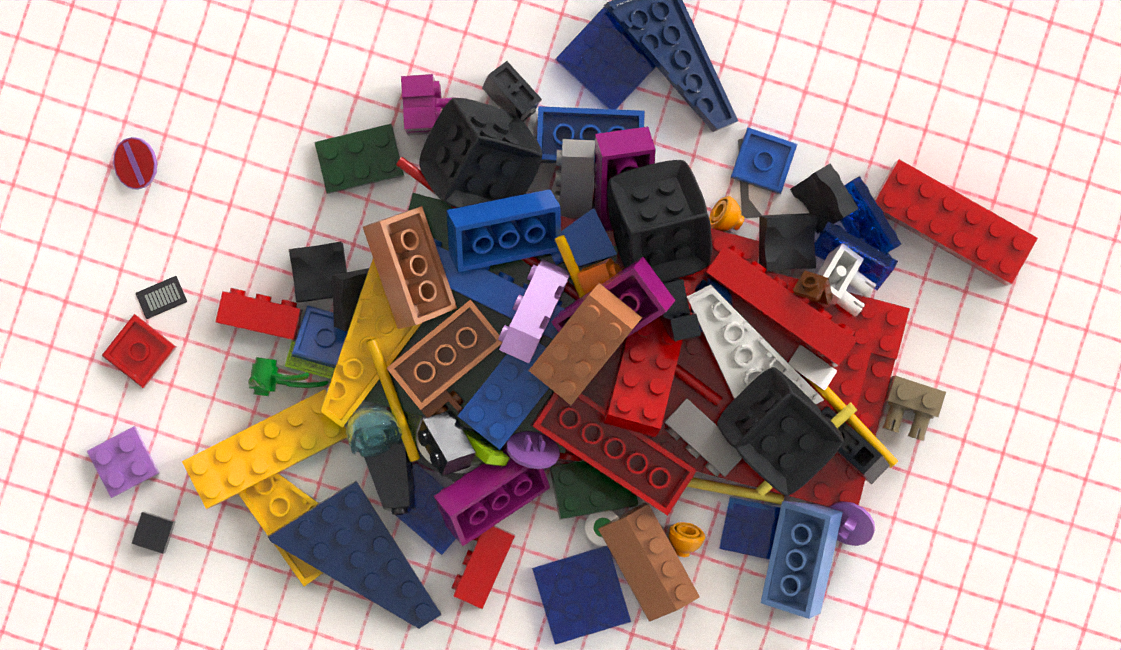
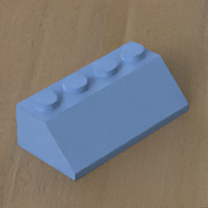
(801, 558)

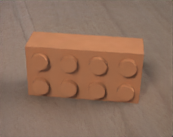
(585, 343)
(445, 355)

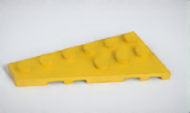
(355, 368)
(276, 504)

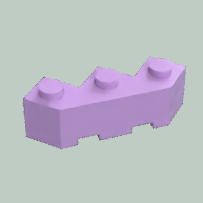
(534, 310)

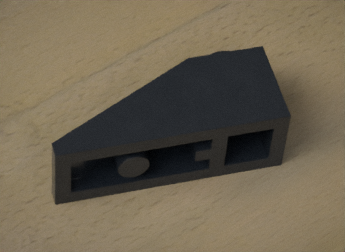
(859, 452)

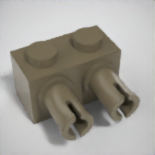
(920, 398)

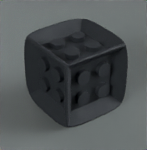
(479, 154)
(660, 217)
(779, 431)

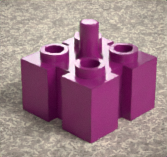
(421, 103)

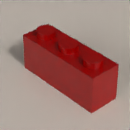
(259, 314)
(482, 566)

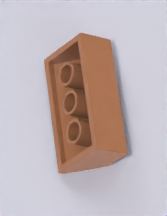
(409, 267)
(648, 562)

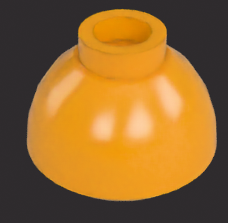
(726, 215)
(686, 538)

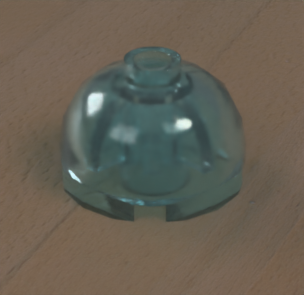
(372, 430)

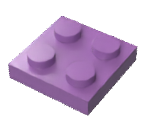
(123, 462)

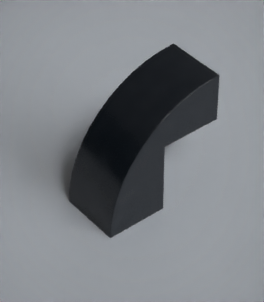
(678, 319)

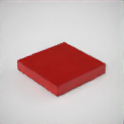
(139, 351)

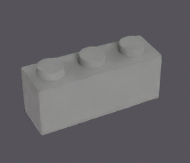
(575, 177)
(702, 438)

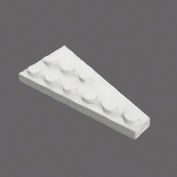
(738, 346)

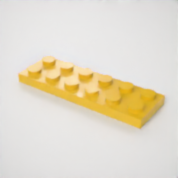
(263, 450)

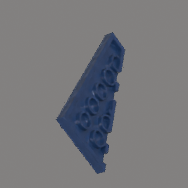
(674, 46)

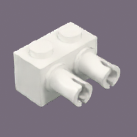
(842, 270)

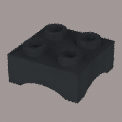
(825, 196)
(787, 241)
(314, 270)
(346, 293)

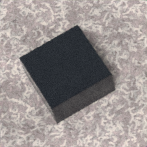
(153, 532)

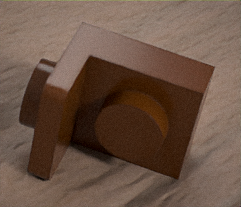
(814, 287)
(438, 404)

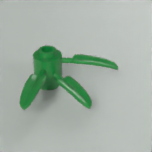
(265, 377)

